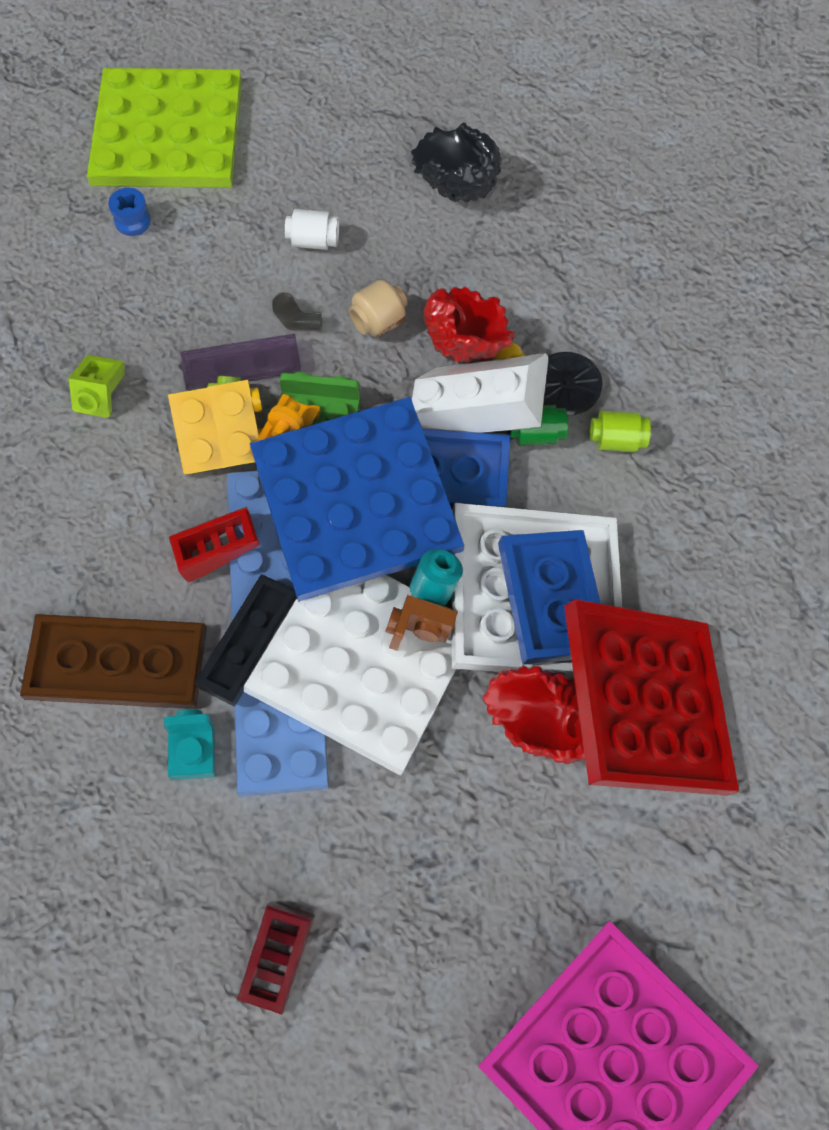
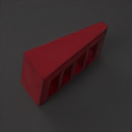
(261, 997)

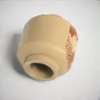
(378, 308)

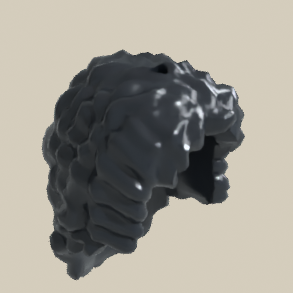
(458, 162)

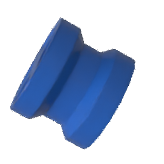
(129, 211)

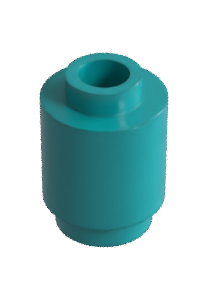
(436, 577)

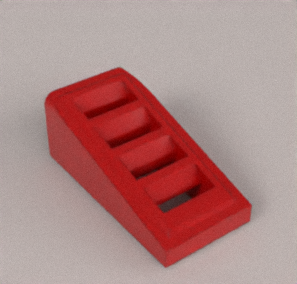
(196, 537)

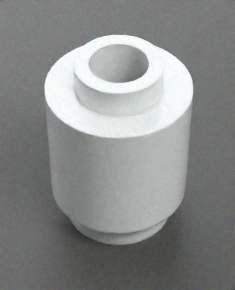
(312, 229)

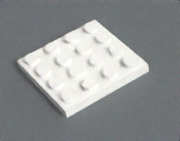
(484, 625)
(343, 680)

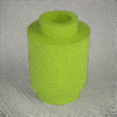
(620, 431)

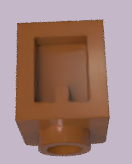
(423, 618)

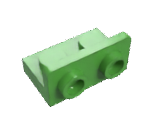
(333, 395)

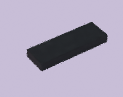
(246, 640)

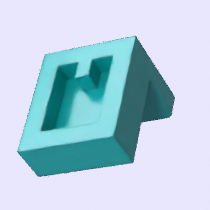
(190, 745)

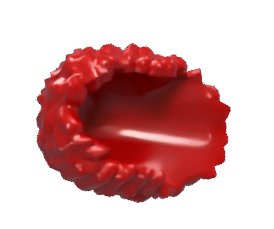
(466, 325)
(537, 712)

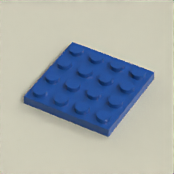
(355, 498)

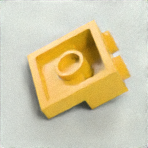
(216, 425)

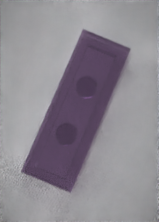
(246, 359)

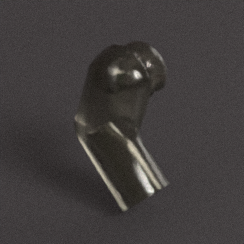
(292, 316)

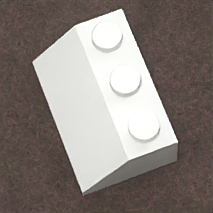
(483, 395)

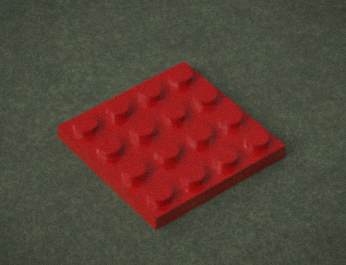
(649, 701)

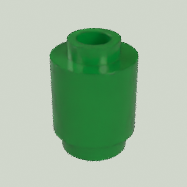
(553, 428)

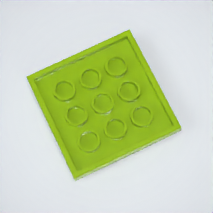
(165, 128)

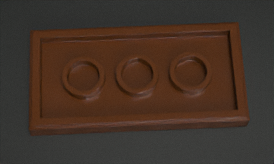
(114, 661)

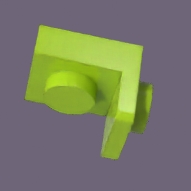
(93, 384)

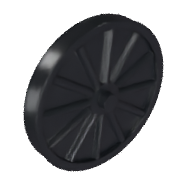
(572, 382)

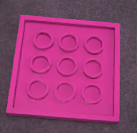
(617, 1049)

